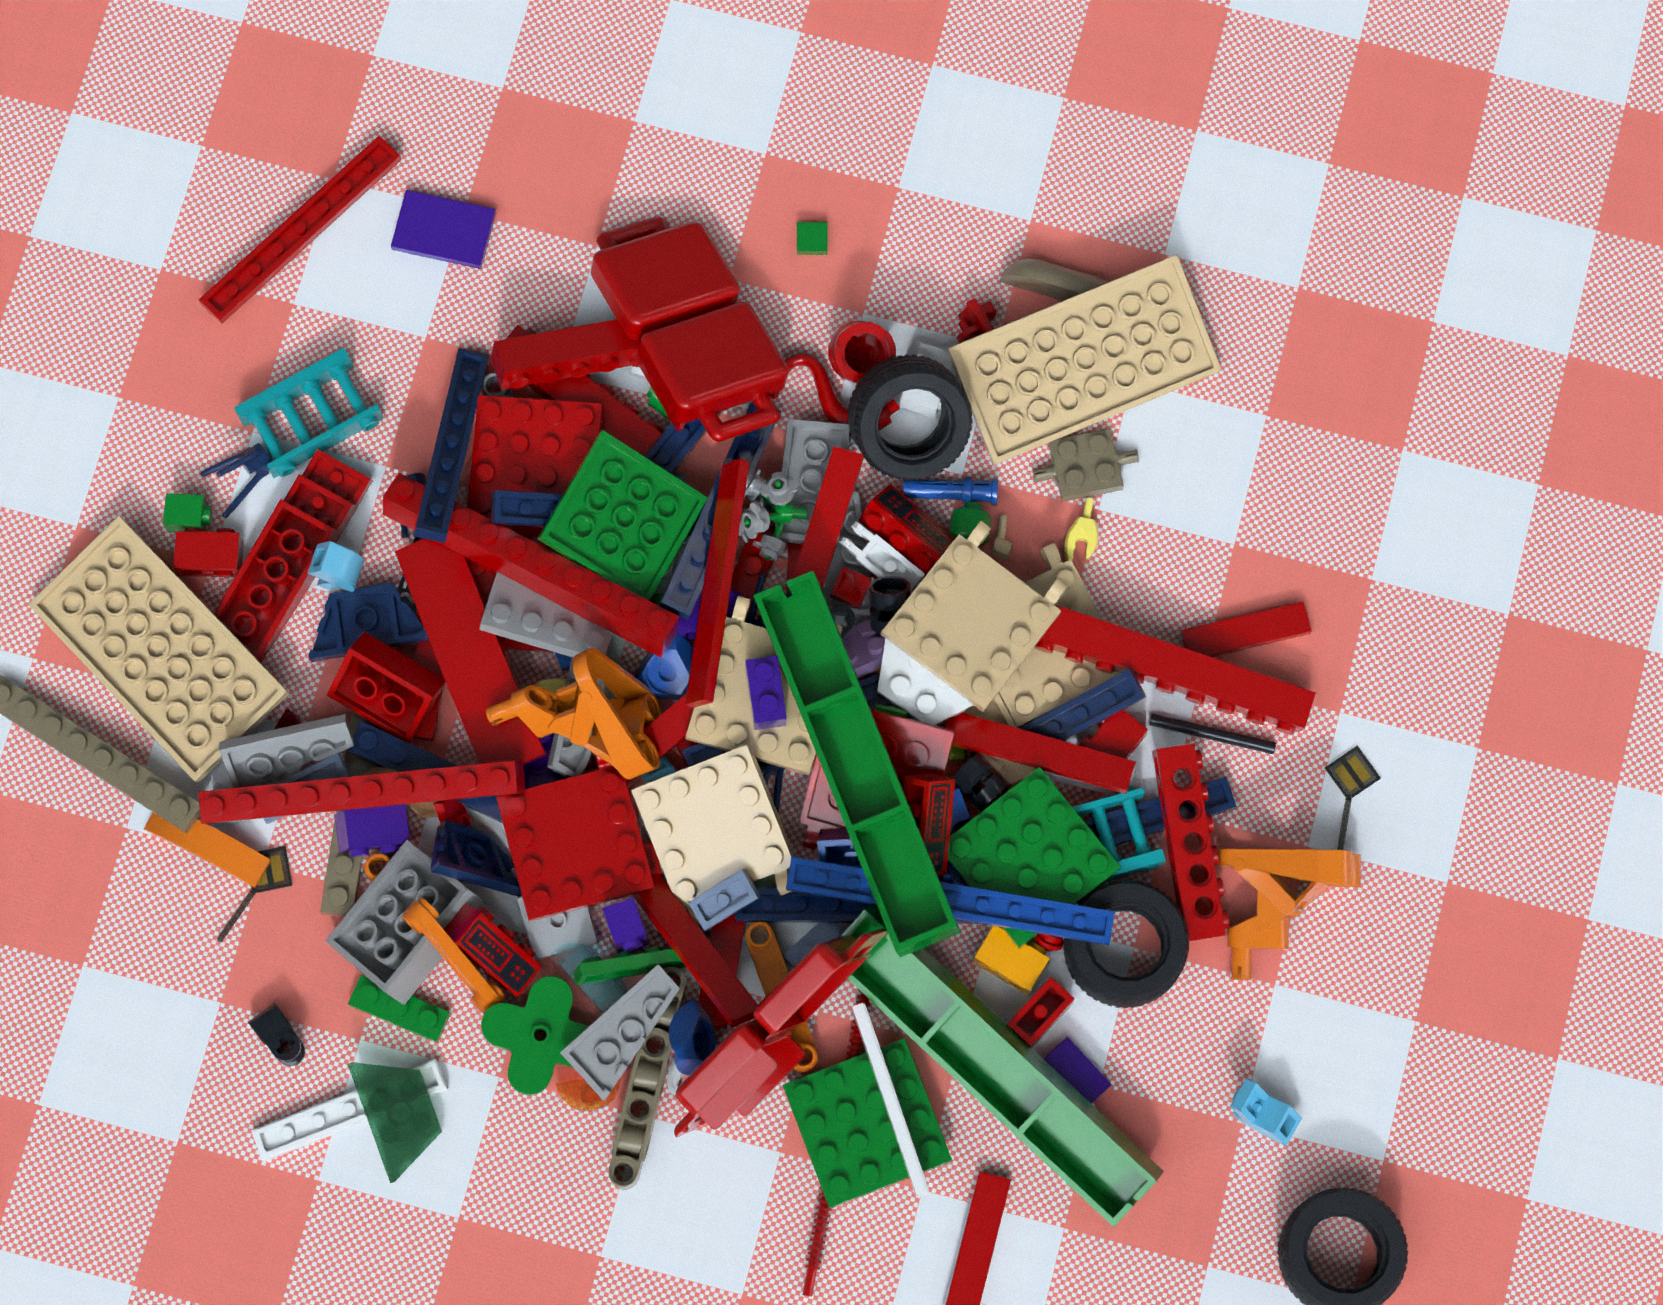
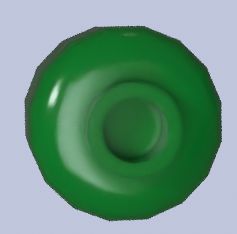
(966, 518)

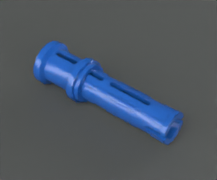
(966, 490)

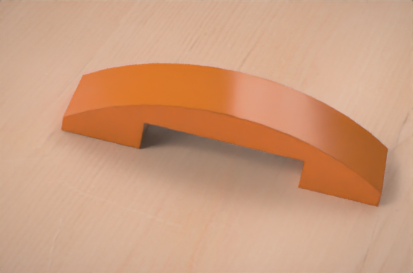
(213, 847)

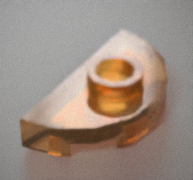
(582, 1097)

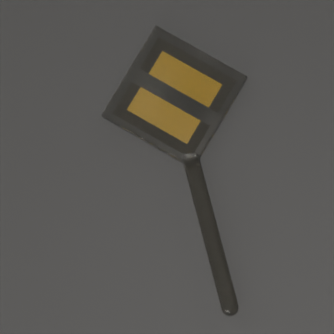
(1352, 775)
(275, 877)

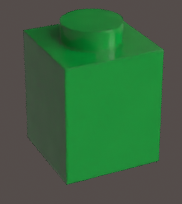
(186, 511)

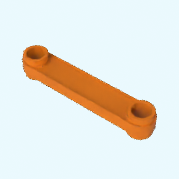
(421, 918)
(771, 970)

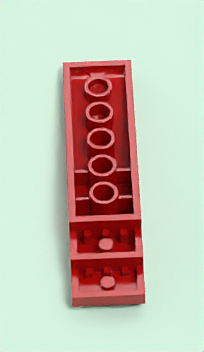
(278, 564)
(470, 659)

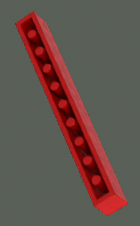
(541, 570)
(1179, 670)
(362, 792)

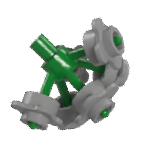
(769, 496)

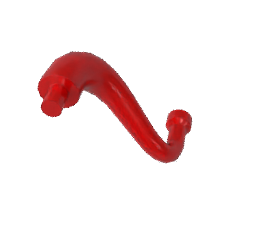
(829, 402)

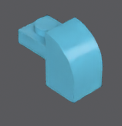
(336, 566)
(1264, 1113)

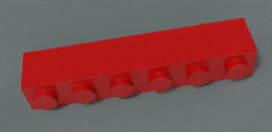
(563, 354)
(618, 418)

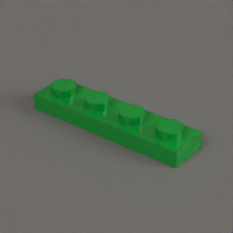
(625, 965)

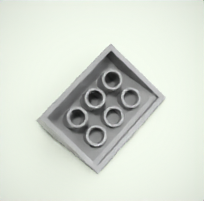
(378, 937)

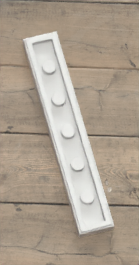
(890, 1100)
(327, 1118)

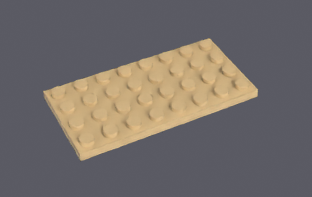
(1084, 359)
(158, 648)

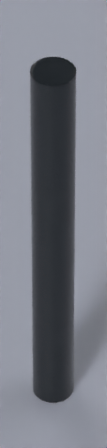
(1212, 733)

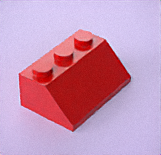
(385, 687)

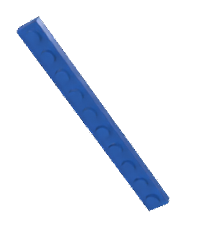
(966, 903)

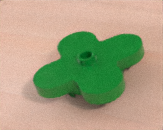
(514, 1028)

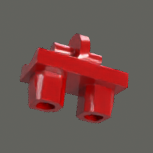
(975, 319)

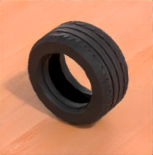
(933, 452)
(1171, 929)
(1362, 1208)

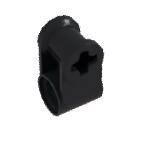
(276, 1032)

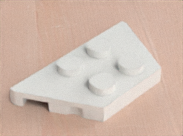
(917, 689)

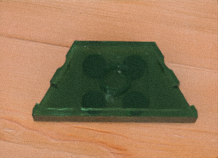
(397, 1113)

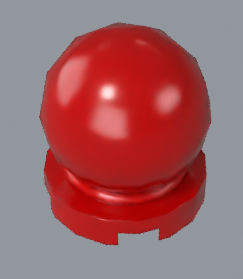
(858, 348)

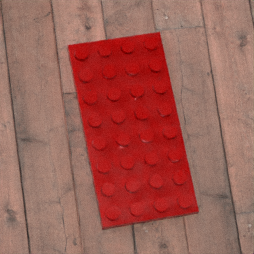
(526, 449)

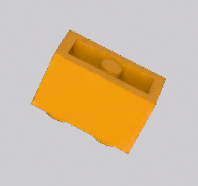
(1012, 965)

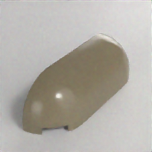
(1049, 278)

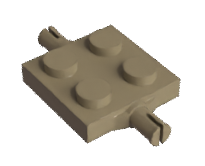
(1085, 465)

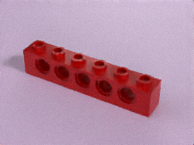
(1176, 828)

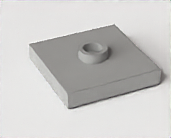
(558, 930)

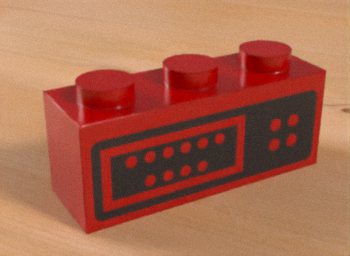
(906, 528)
(932, 807)
(493, 948)

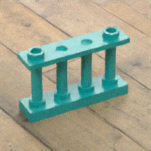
(308, 382)
(1145, 856)

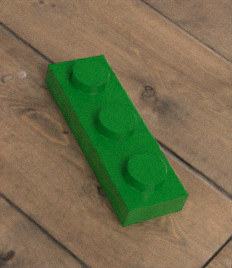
(414, 1016)

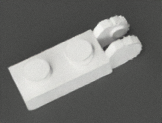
(881, 557)

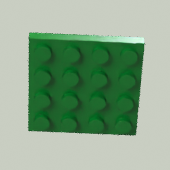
(622, 516)
(1031, 848)
(850, 1128)

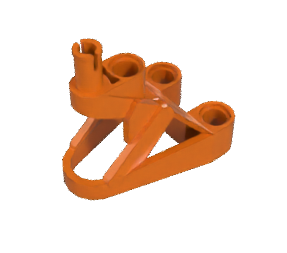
(583, 707)
(1275, 900)

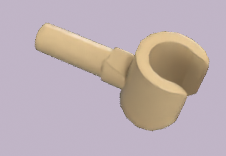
(1002, 547)

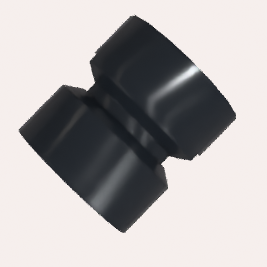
(886, 598)
(973, 774)

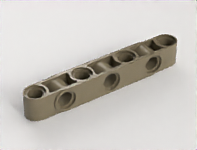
(644, 1086)

